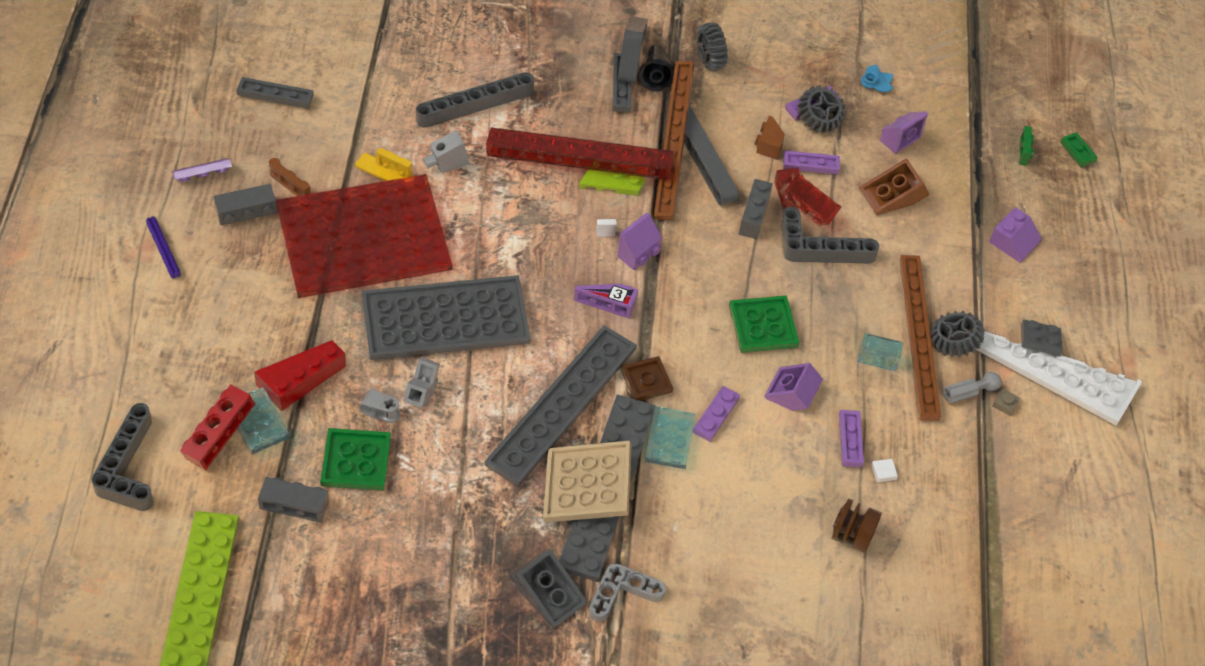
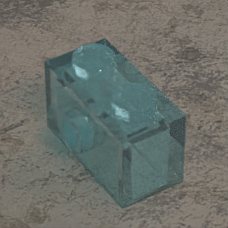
(880, 352)

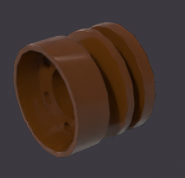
(856, 525)

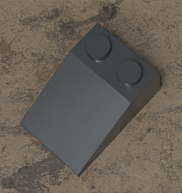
(548, 588)

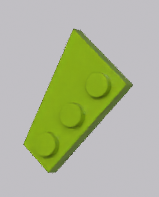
(613, 181)

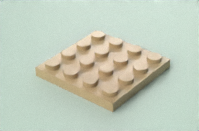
(587, 481)

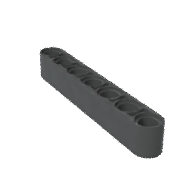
(474, 99)
(709, 162)

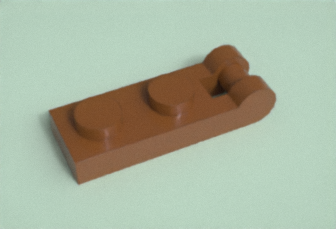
(288, 178)

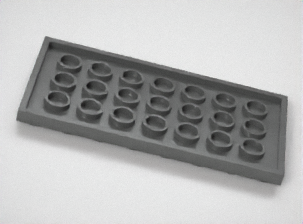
(445, 317)

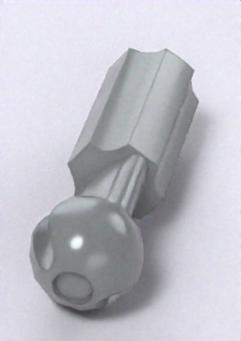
(970, 388)

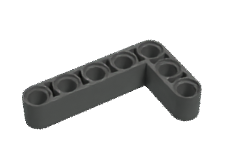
(631, 49)
(822, 249)
(121, 459)

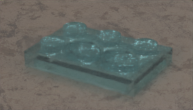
(263, 424)
(670, 437)

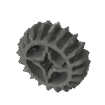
(712, 46)
(825, 103)
(958, 338)

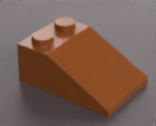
(894, 188)

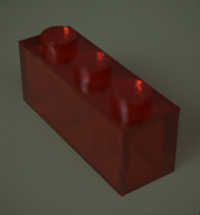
(809, 199)

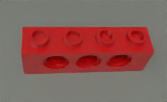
(217, 437)

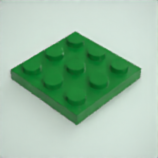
(763, 324)
(355, 459)

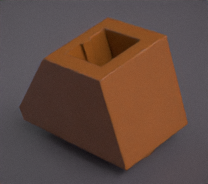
(770, 140)

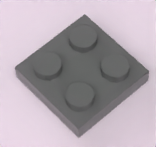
(1041, 337)

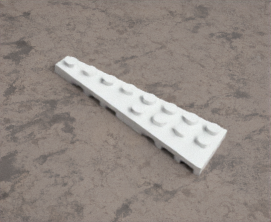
(1088, 387)

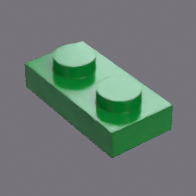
(1026, 141)
(1079, 149)

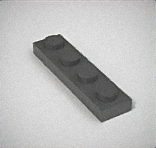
(621, 89)
(275, 92)

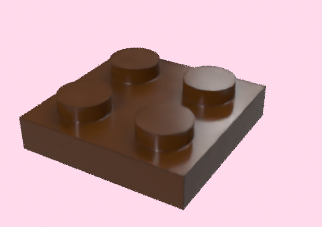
(647, 379)

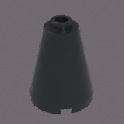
(656, 69)

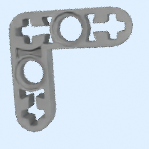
(623, 582)

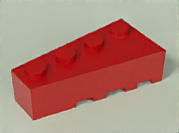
(300, 374)

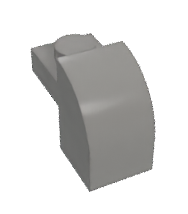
(423, 384)

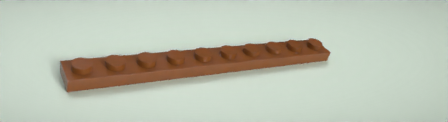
(675, 138)
(920, 338)

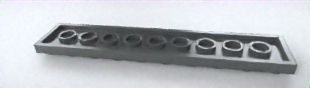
(560, 406)
(591, 538)

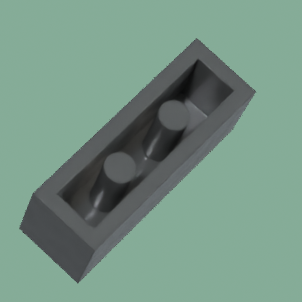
(245, 204)
(755, 209)
(293, 499)

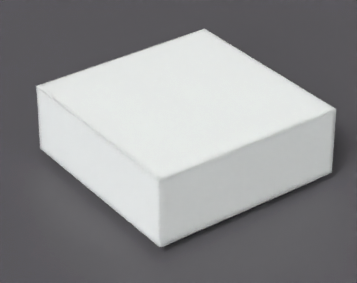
(606, 227)
(884, 470)

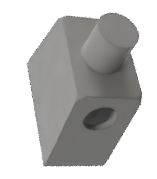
(447, 153)

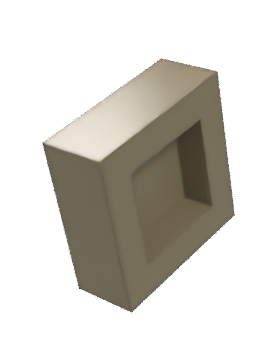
(1006, 402)

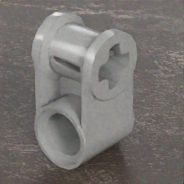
(378, 405)

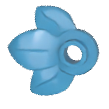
(876, 79)

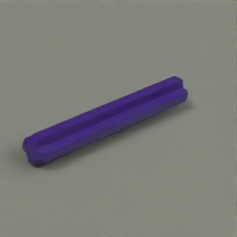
(163, 247)

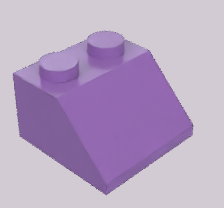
(904, 131)
(1016, 235)
(639, 242)
(794, 386)

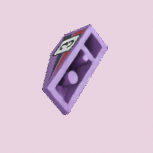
(608, 297)

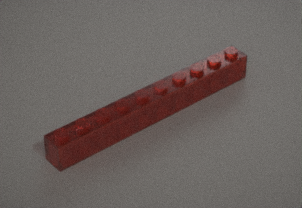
(580, 153)

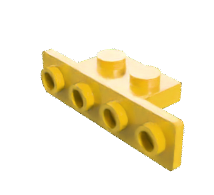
(385, 165)

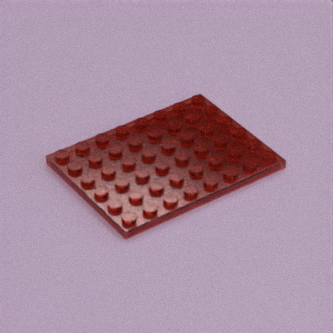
(363, 235)

